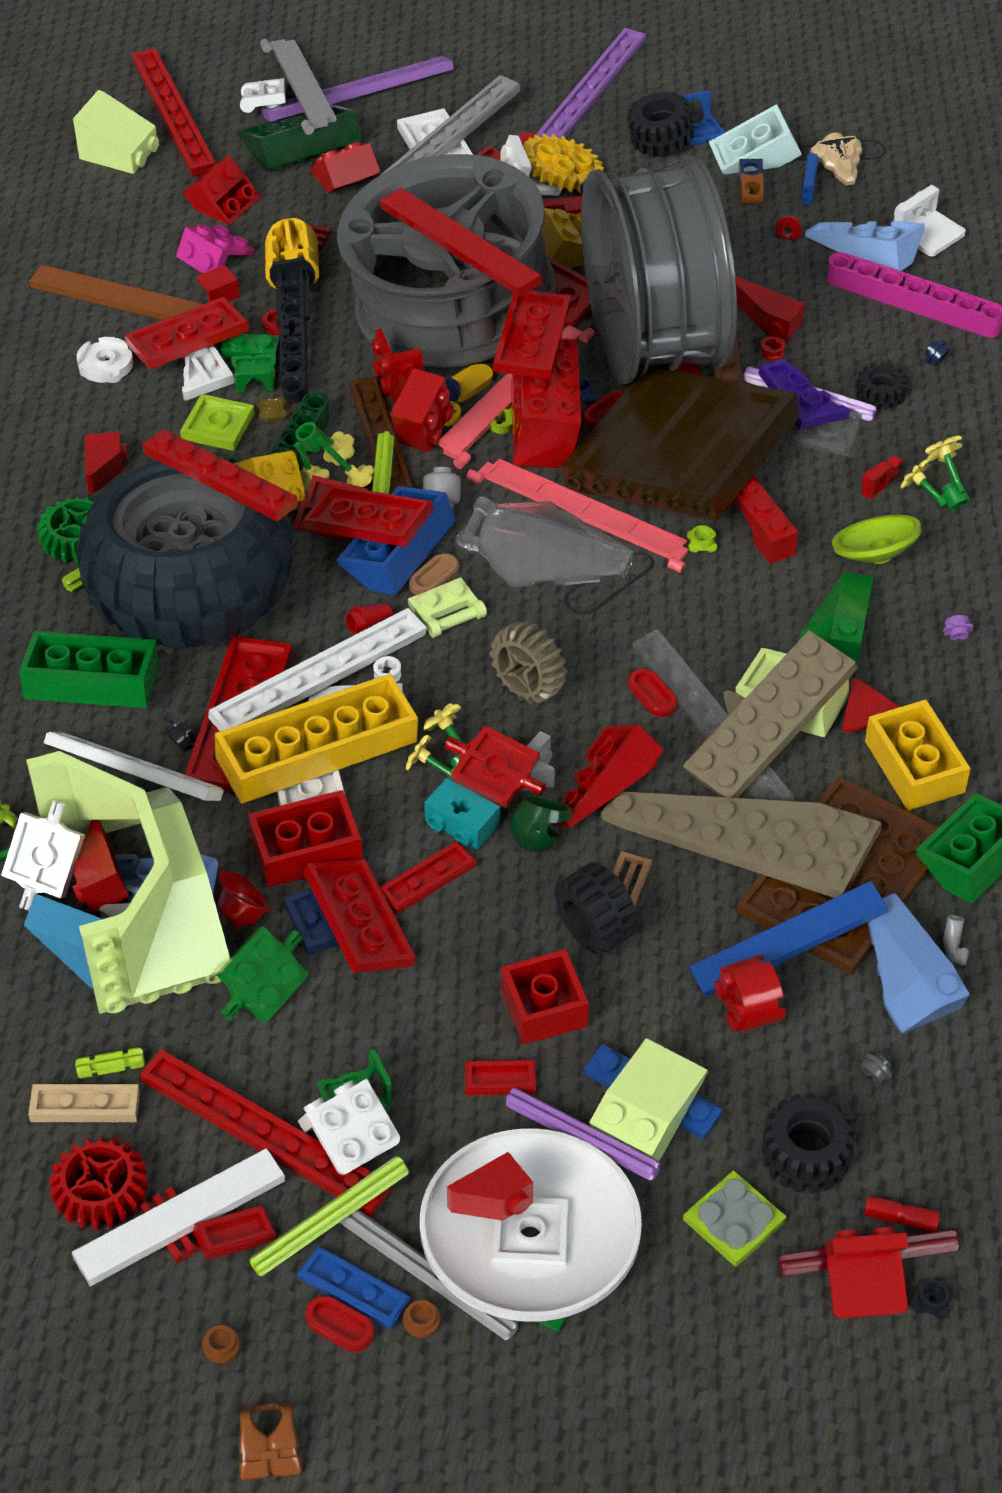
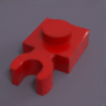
(878, 478)

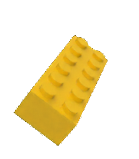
(315, 738)

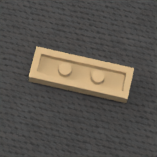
(84, 1103)

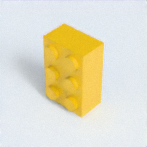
(917, 754)

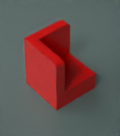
(219, 283)

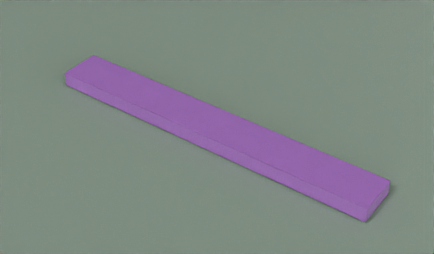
(593, 84)
(365, 86)

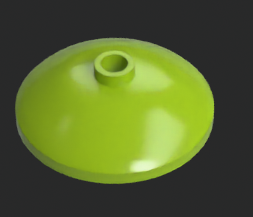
(877, 538)

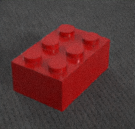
(303, 834)

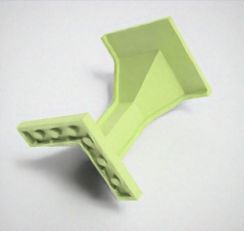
(172, 926)

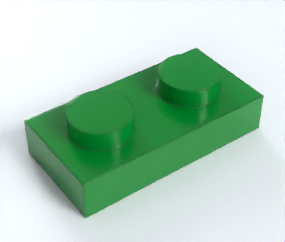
(250, 345)

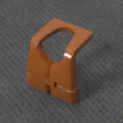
(271, 1452)

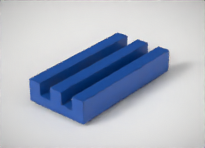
(809, 180)

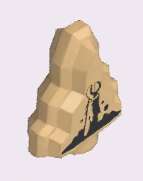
(839, 156)

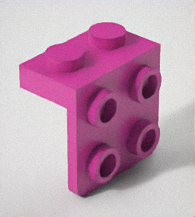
(209, 246)

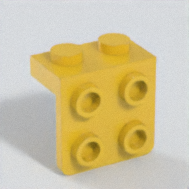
(279, 470)

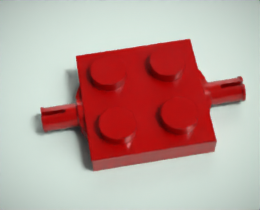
(495, 766)

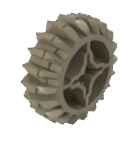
(528, 662)

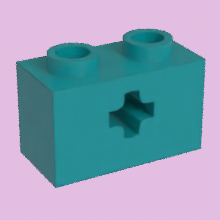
(462, 814)

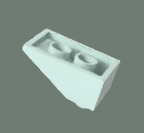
(760, 137)

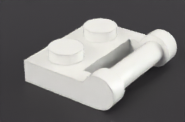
(263, 93)

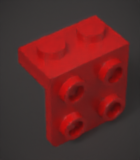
(393, 367)
(867, 1273)

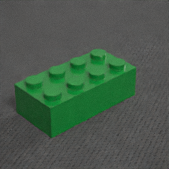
(89, 669)

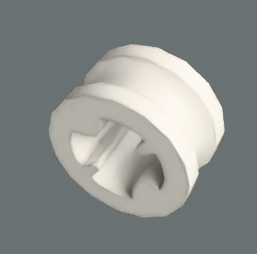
(387, 662)

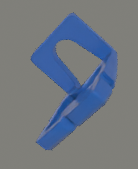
(708, 128)

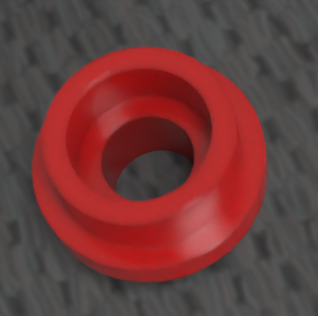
(791, 222)

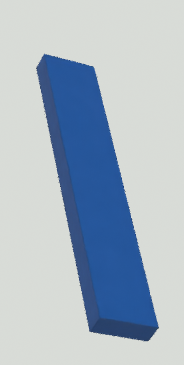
(796, 934)

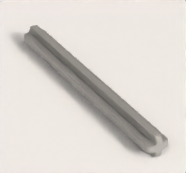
(418, 1266)

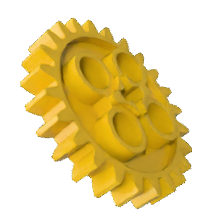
(560, 161)

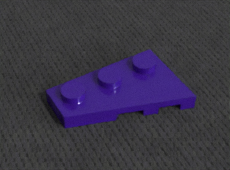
(814, 406)

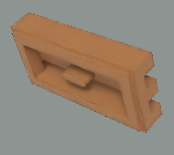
(635, 860)

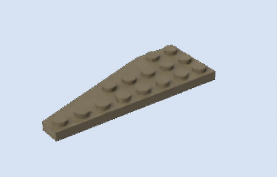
(781, 839)

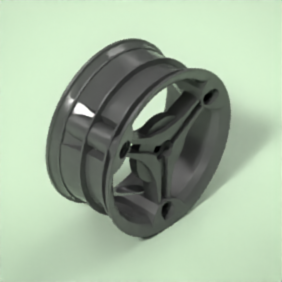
(659, 268)
(467, 316)

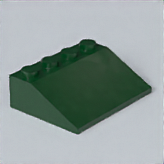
(286, 142)

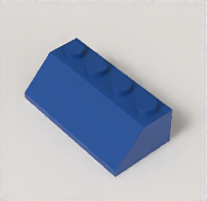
(388, 566)

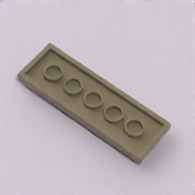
(770, 716)

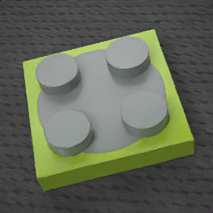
(734, 1218)

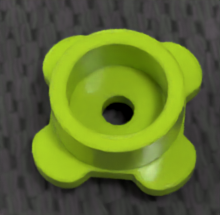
(702, 539)

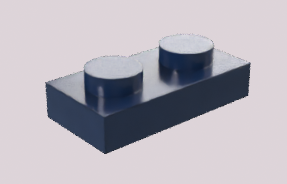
(310, 921)

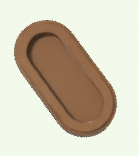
(434, 573)

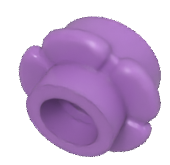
(958, 627)

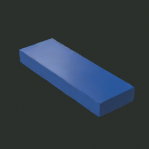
(354, 1287)

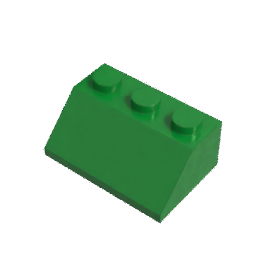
(966, 849)

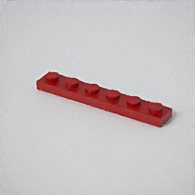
(220, 475)

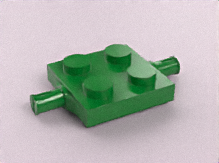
(262, 975)

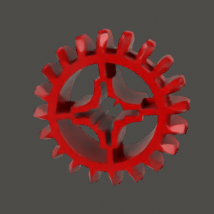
(89, 1198)

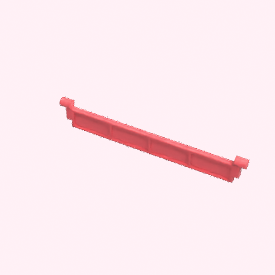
(479, 417)
(586, 509)

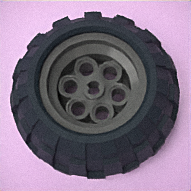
(180, 559)

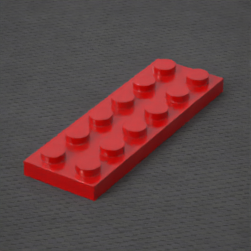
(244, 667)

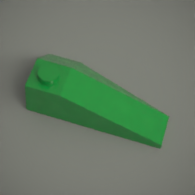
(843, 614)

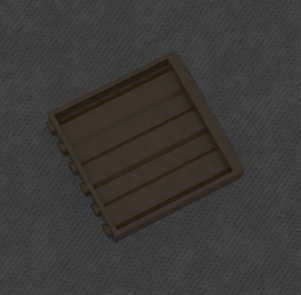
(681, 442)

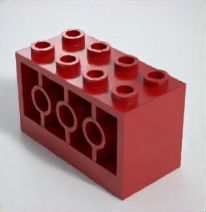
(547, 412)

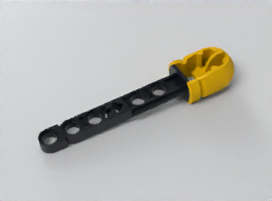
(287, 276)

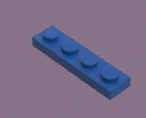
(608, 1064)

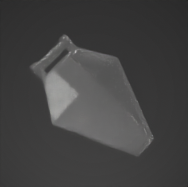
(542, 544)

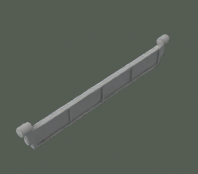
(302, 82)

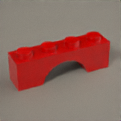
(770, 527)

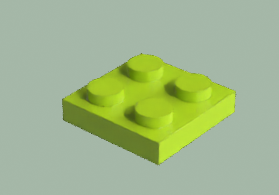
(217, 422)

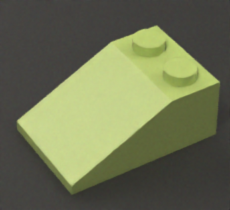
(764, 663)
(649, 1099)

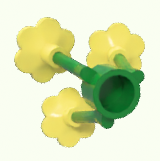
(337, 450)

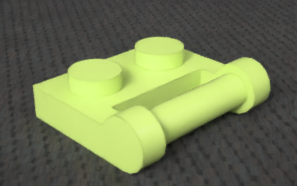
(445, 600)

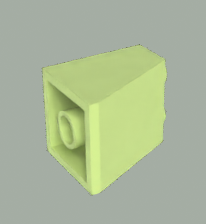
(113, 134)

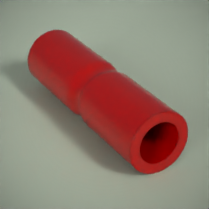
(907, 1215)

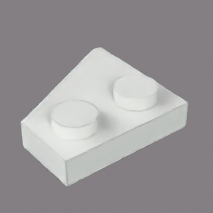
(205, 373)

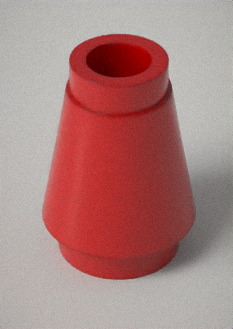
(366, 616)

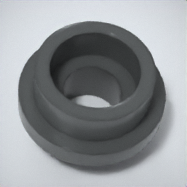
(876, 1066)

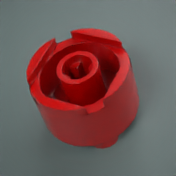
(750, 994)

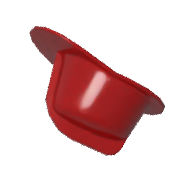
(240, 900)

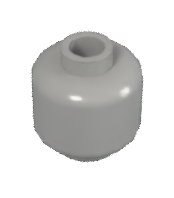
(444, 481)

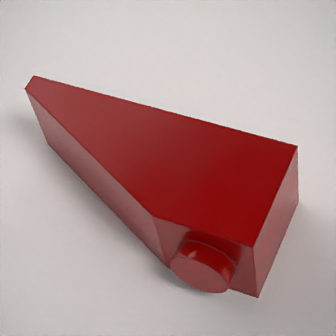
(768, 309)
(98, 871)

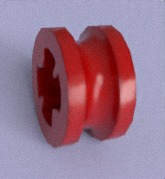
(772, 341)

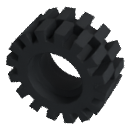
(884, 375)

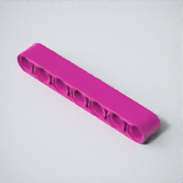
(915, 294)

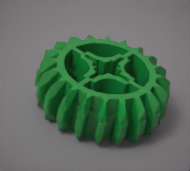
(61, 528)

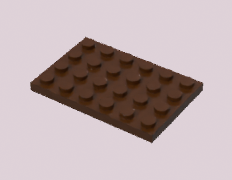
(889, 866)

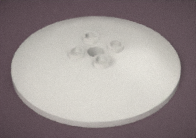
(584, 1221)

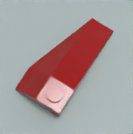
(617, 761)

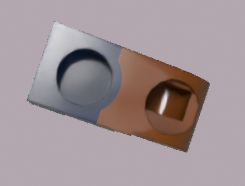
(751, 185)

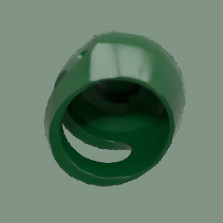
(532, 821)

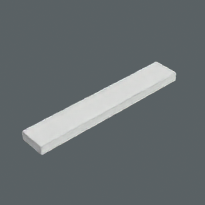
(134, 766)
(177, 1217)

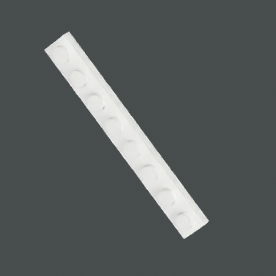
(319, 671)

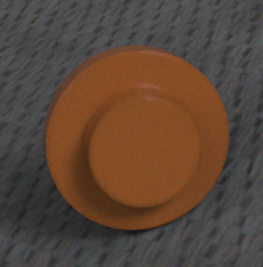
(421, 1319)
(221, 1344)

